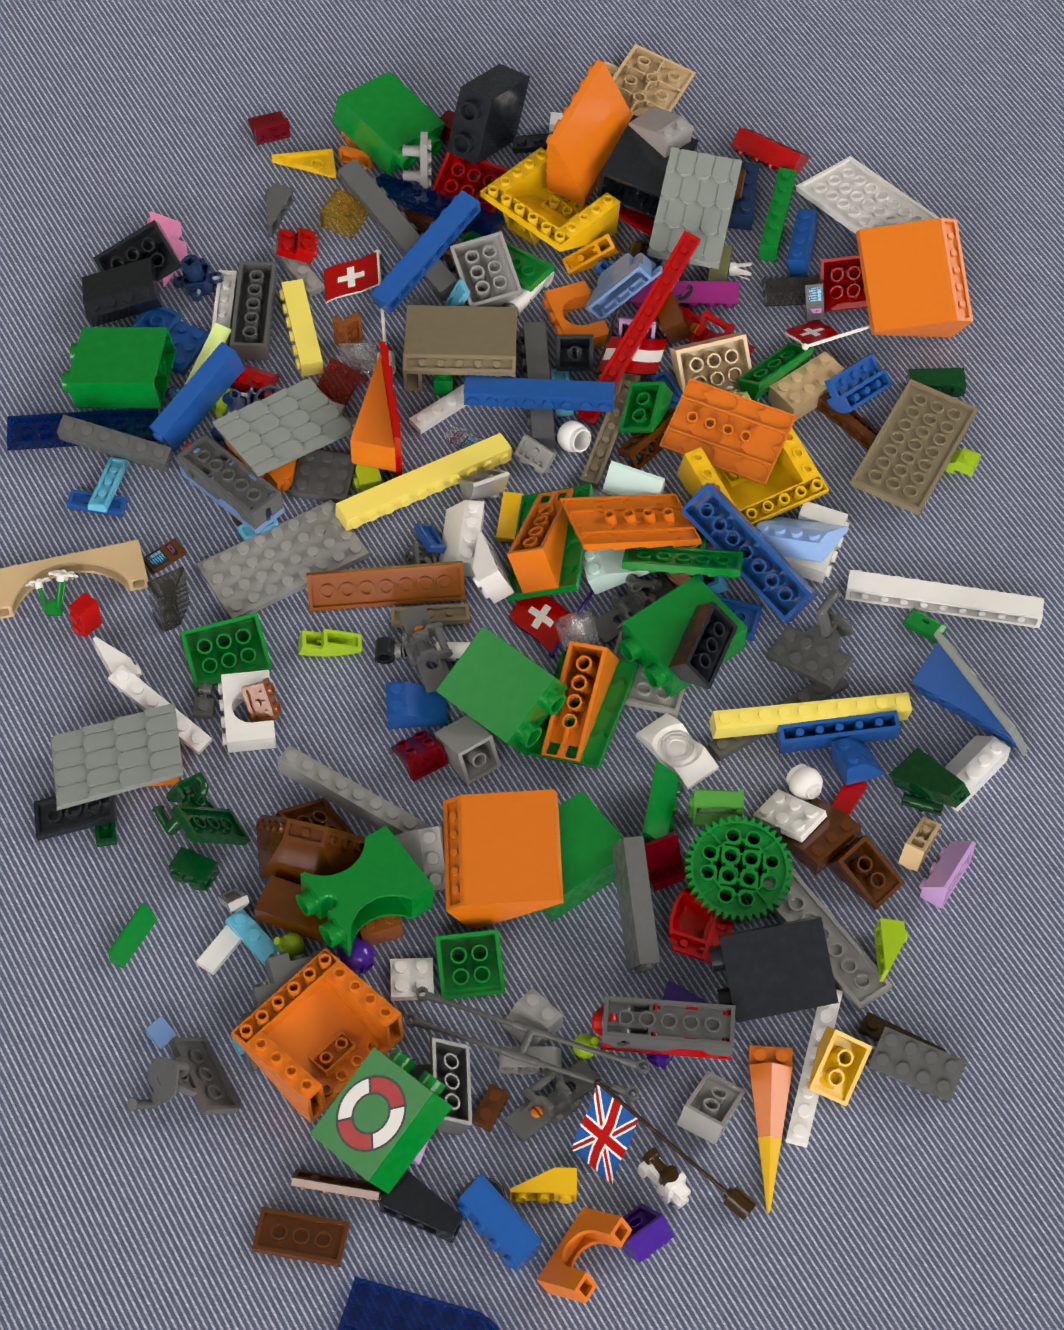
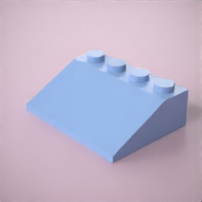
(801, 537)

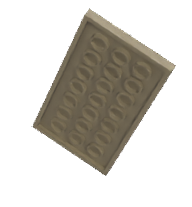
(914, 447)

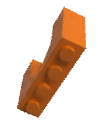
(568, 298)
(588, 1229)

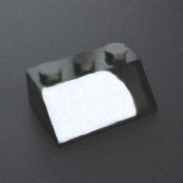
(786, 289)
(169, 598)

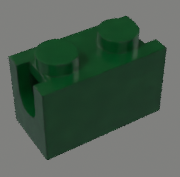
(194, 869)

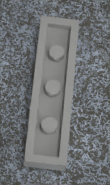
(301, 270)

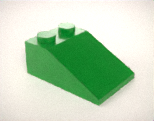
(645, 407)

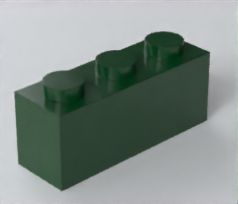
(946, 380)

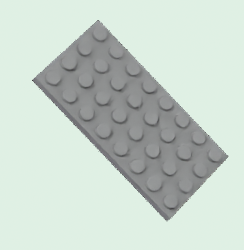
(277, 560)

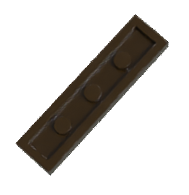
(873, 1028)

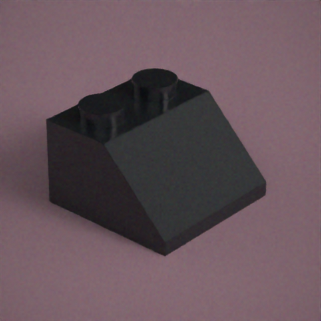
(574, 352)

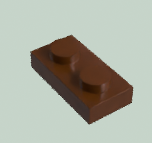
(490, 1107)

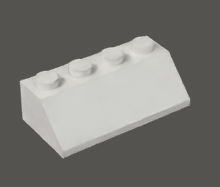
(461, 533)
(978, 763)

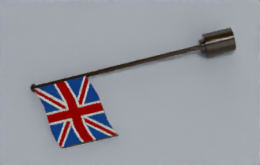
(609, 1131)

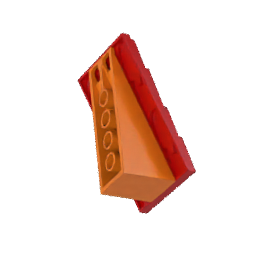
(377, 428)

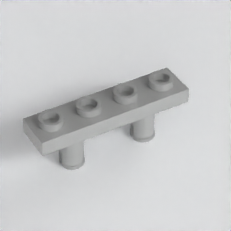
(425, 157)

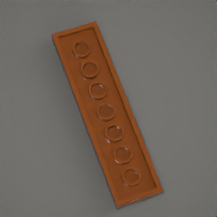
(385, 586)

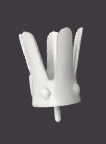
(735, 271)

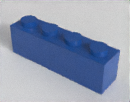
(802, 242)

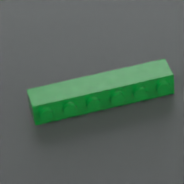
(777, 214)

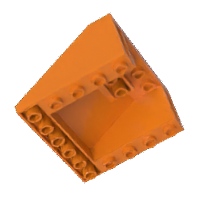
(586, 136)
(915, 278)
(501, 855)
(318, 1033)

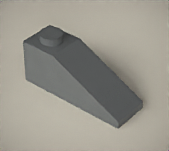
(278, 201)

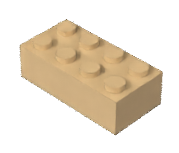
(801, 389)

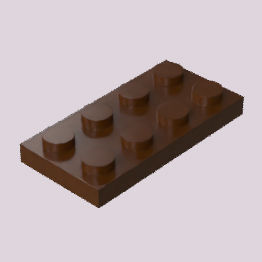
(301, 1236)

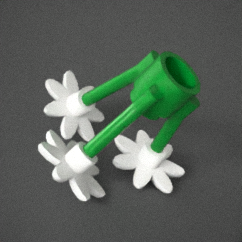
(54, 606)

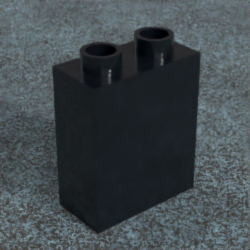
(488, 113)
(636, 172)
(775, 969)

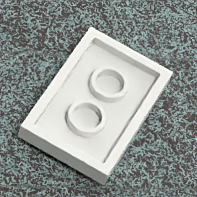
(793, 816)

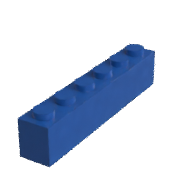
(822, 732)

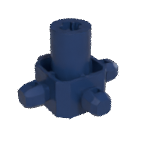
(197, 277)

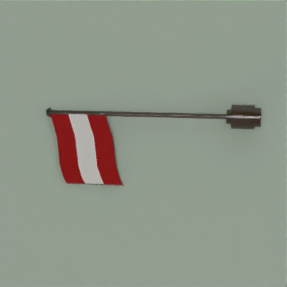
(650, 351)

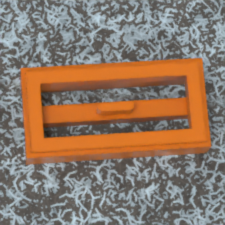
(347, 154)

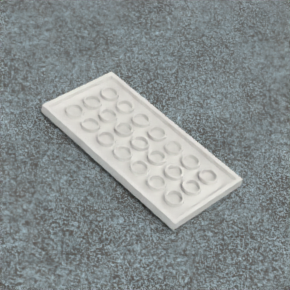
(860, 197)

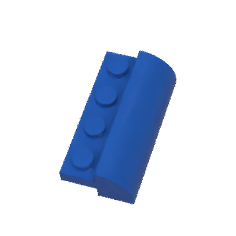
(857, 384)

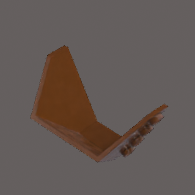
(296, 847)

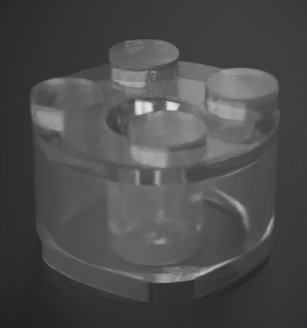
(577, 628)

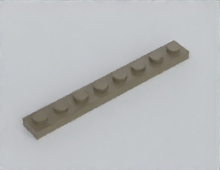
(607, 435)

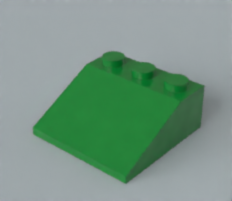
(470, 964)

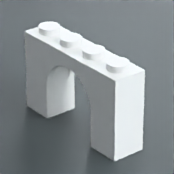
(811, 569)
(240, 734)

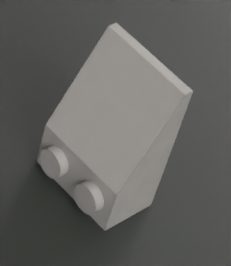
(663, 130)
(484, 485)
(710, 1107)

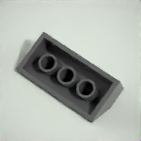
(452, 1067)

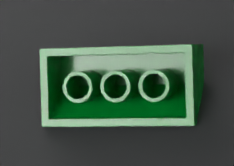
(772, 369)
(661, 804)

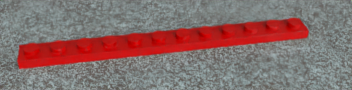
(646, 316)

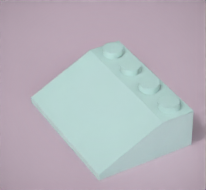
(605, 569)

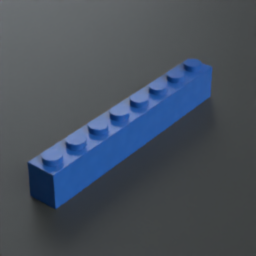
(425, 252)
(539, 393)

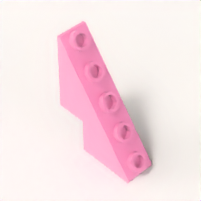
(173, 232)

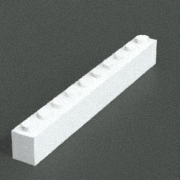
(944, 598)

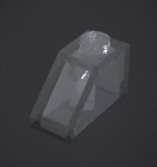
(359, 356)

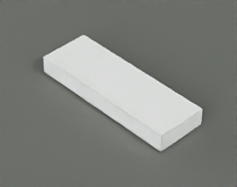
(219, 951)

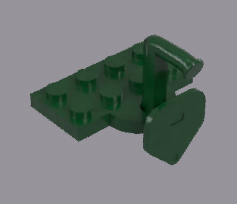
(199, 815)

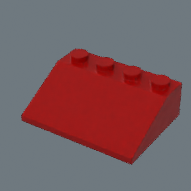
(460, 174)
(842, 283)

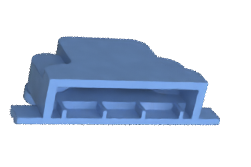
(621, 283)

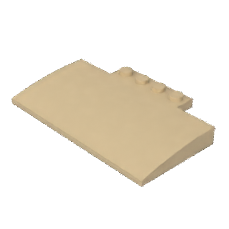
(650, 80)

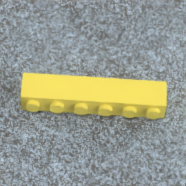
(302, 328)

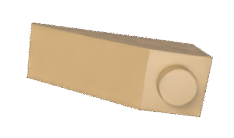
(919, 844)

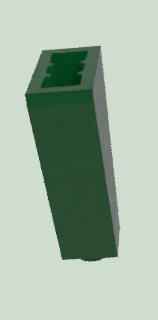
(929, 779)

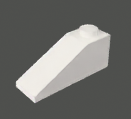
(113, 658)

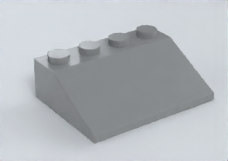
(486, 270)

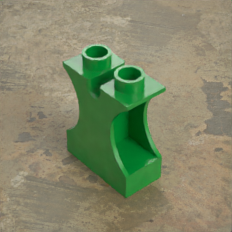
(376, 886)

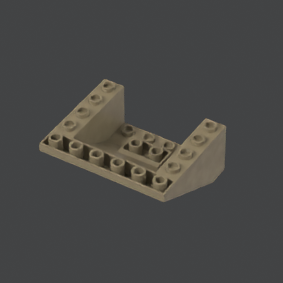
(458, 342)

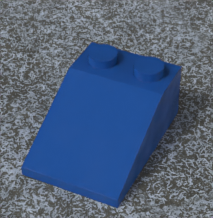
(412, 707)

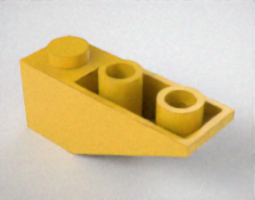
(553, 1185)

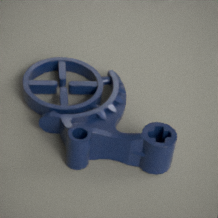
(237, 400)

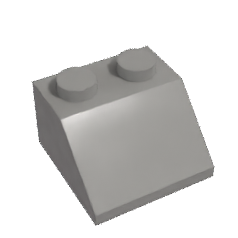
(537, 1012)

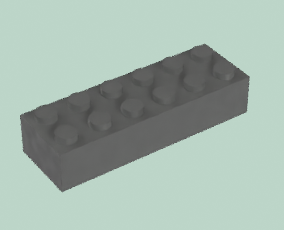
(254, 310)

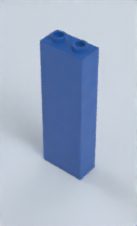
(197, 397)

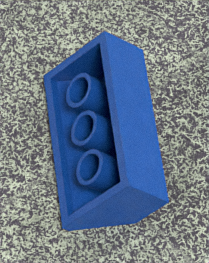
(499, 1223)

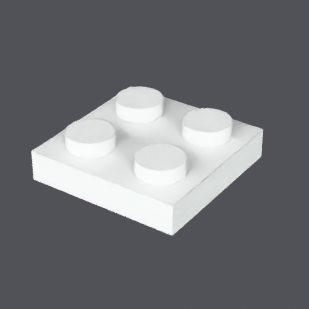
(408, 976)

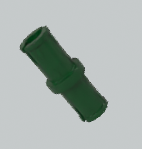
(922, 804)

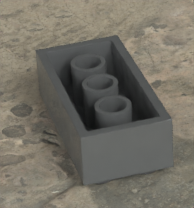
(917, 1065)

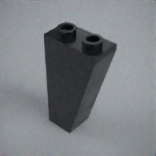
(420, 1207)

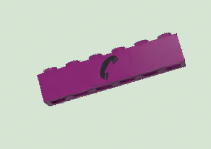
(698, 292)

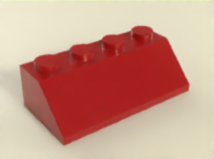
(768, 150)

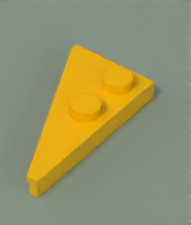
(313, 161)

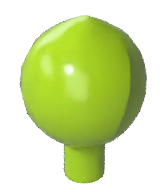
(290, 943)
(586, 1039)

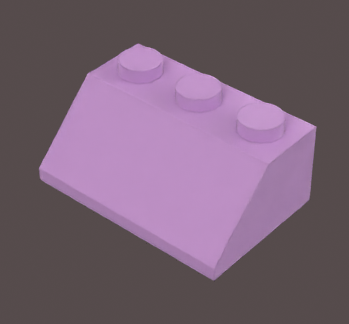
(947, 872)

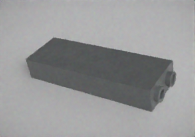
(635, 904)

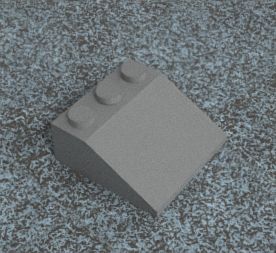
(427, 851)

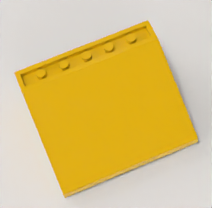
(553, 218)
(789, 485)

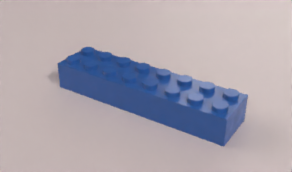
(762, 564)

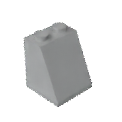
(469, 749)

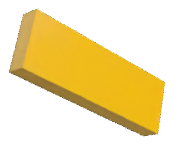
(508, 517)

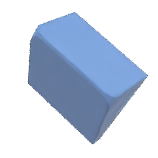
(160, 1032)

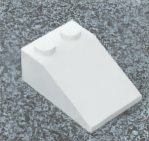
(490, 571)

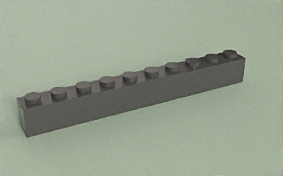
(393, 222)

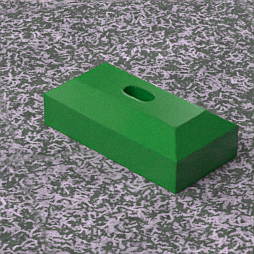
(923, 625)

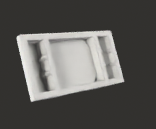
(678, 750)

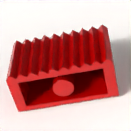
(84, 615)

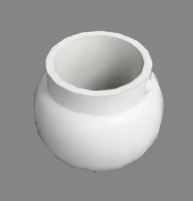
(573, 437)
(804, 782)

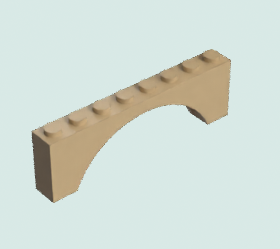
(117, 561)

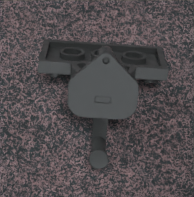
(816, 651)
(192, 1073)

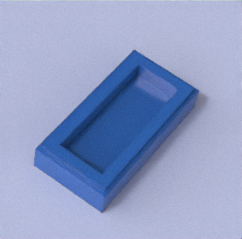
(429, 538)

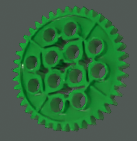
(760, 896)

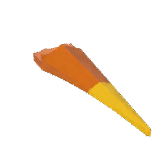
(770, 1083)

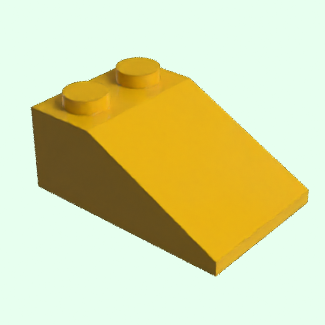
(838, 1065)

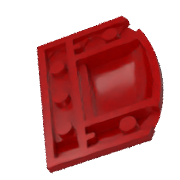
(693, 929)

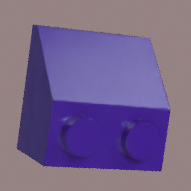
(648, 1232)

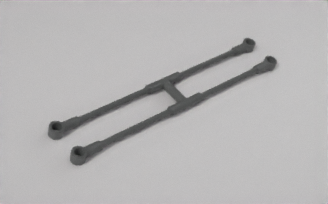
(530, 1031)

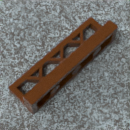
(850, 422)
(641, 441)

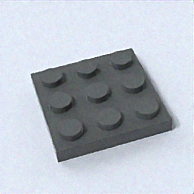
(323, 476)

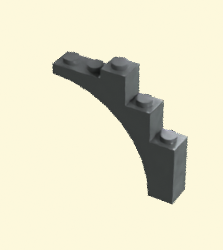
(279, 972)

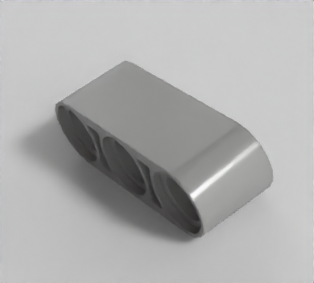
(545, 1053)

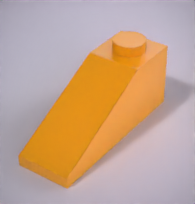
(591, 254)

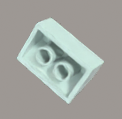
(625, 480)

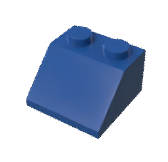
(854, 761)

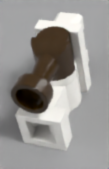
(666, 1178)

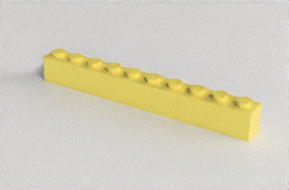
(423, 482)
(767, 718)

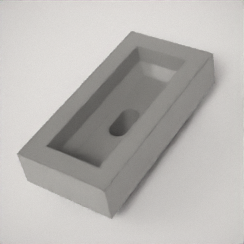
(234, 900)

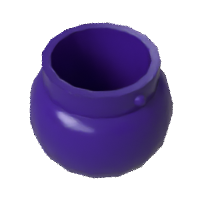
(361, 956)

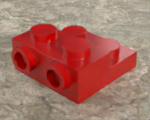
(297, 246)

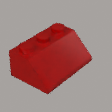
(257, 378)

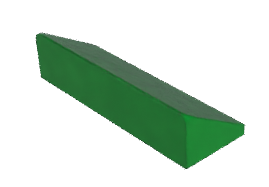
(131, 936)

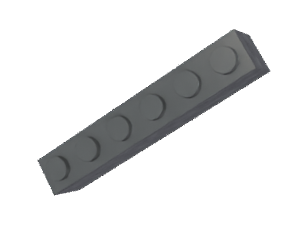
(115, 443)

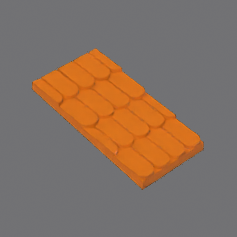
(730, 429)
(630, 521)

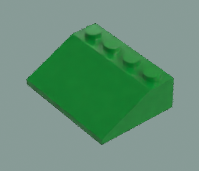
(225, 648)

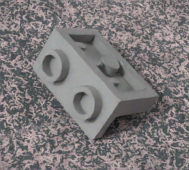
(535, 454)

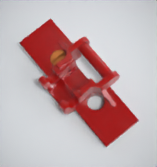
(699, 328)

